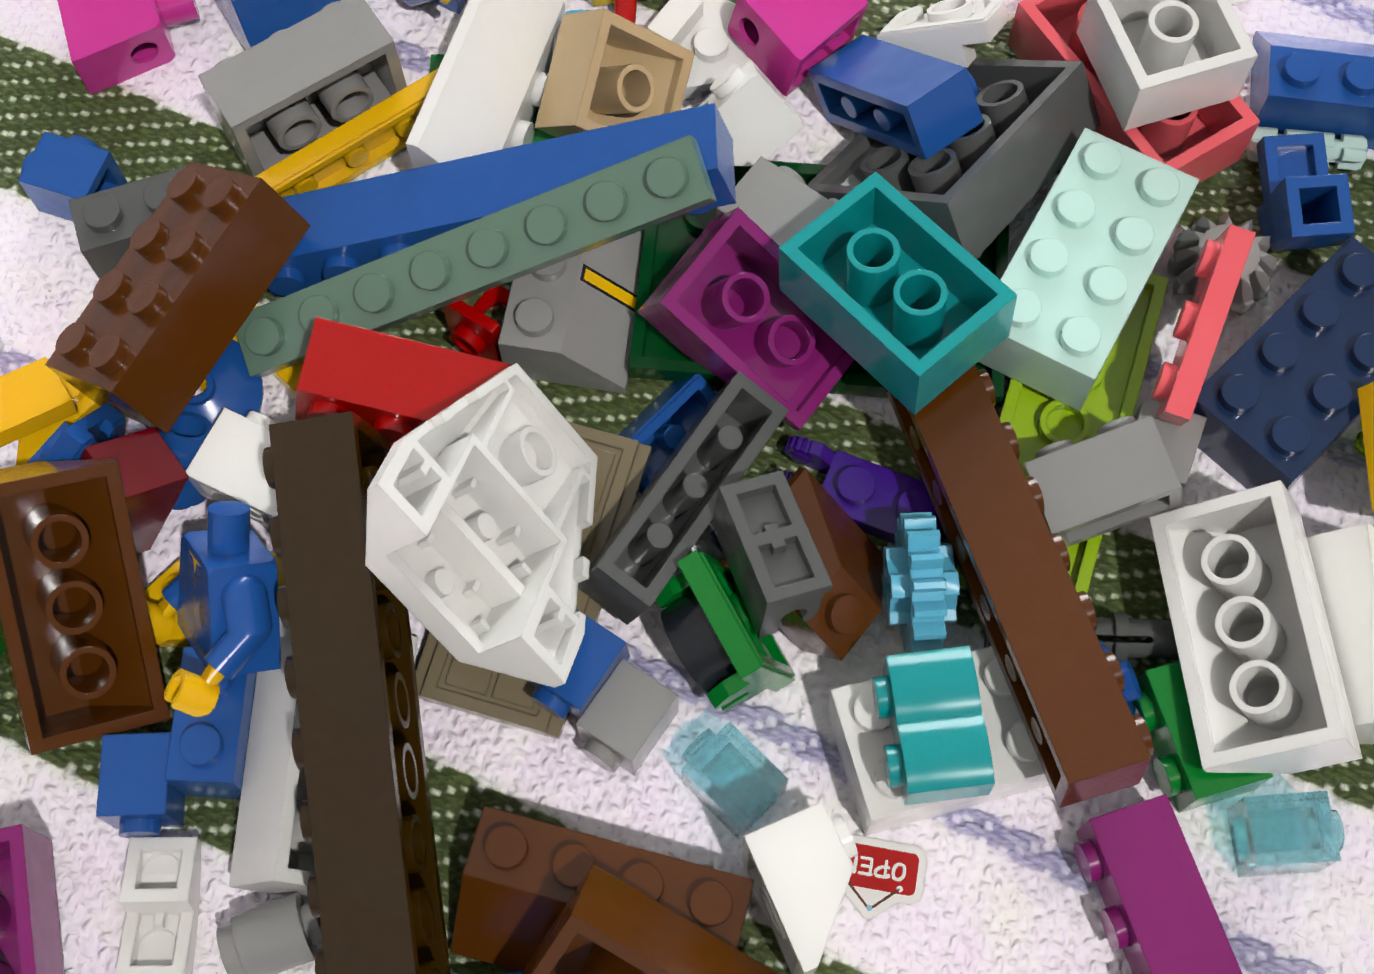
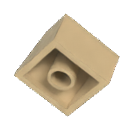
(610, 74)

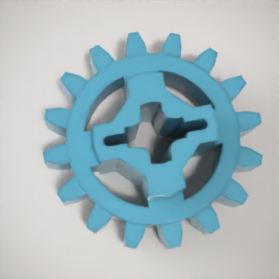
(919, 582)

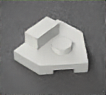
(947, 28)
(703, 30)

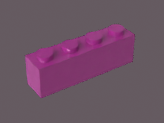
(1153, 892)

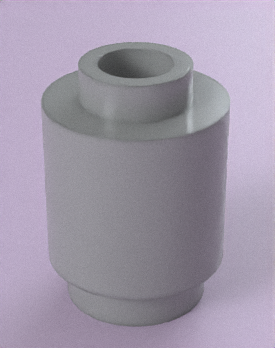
(270, 937)

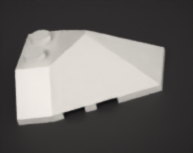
(485, 528)

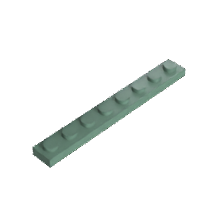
(484, 253)

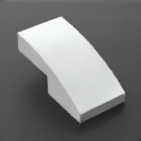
(160, 905)

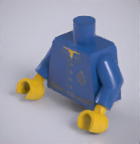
(222, 606)

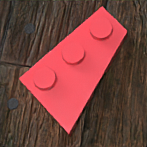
(1201, 324)

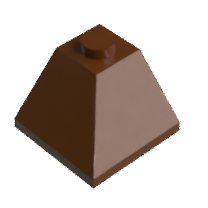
(853, 568)

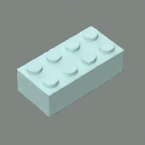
(1087, 265)

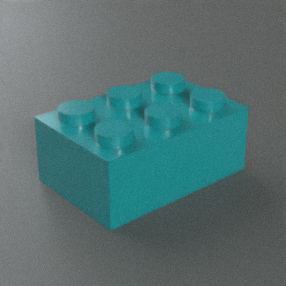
(896, 292)

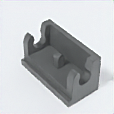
(769, 550)

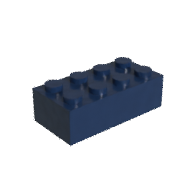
(1295, 377)

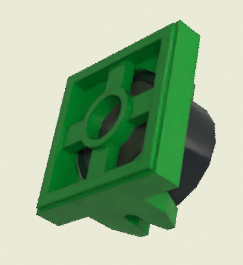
(716, 636)

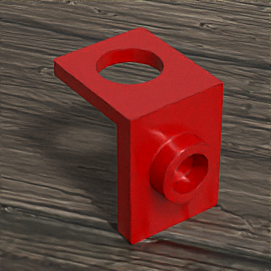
(472, 329)

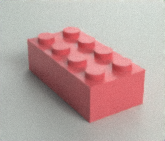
(1191, 142)

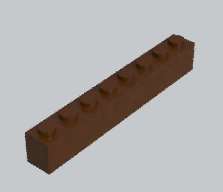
(1025, 595)

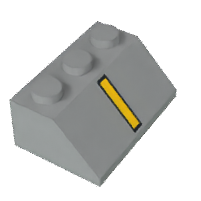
(576, 318)

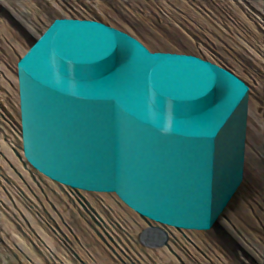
(935, 724)

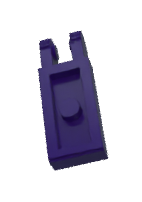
(863, 489)

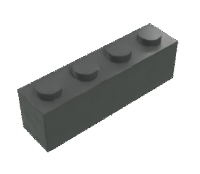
(682, 498)

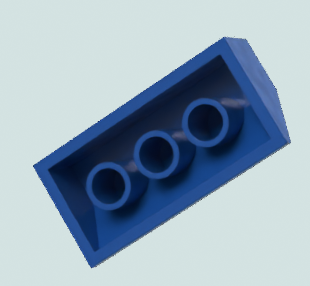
(1313, 85)

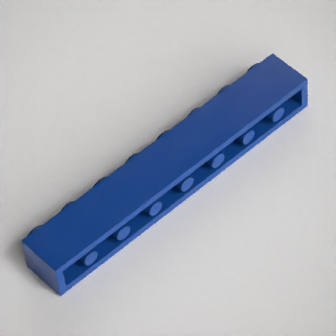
(399, 209)

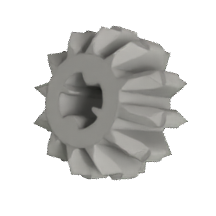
(1256, 273)

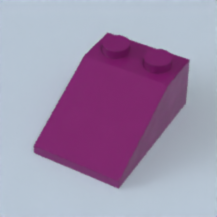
(731, 317)

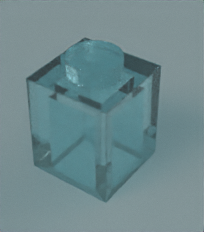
(732, 778)
(1285, 833)

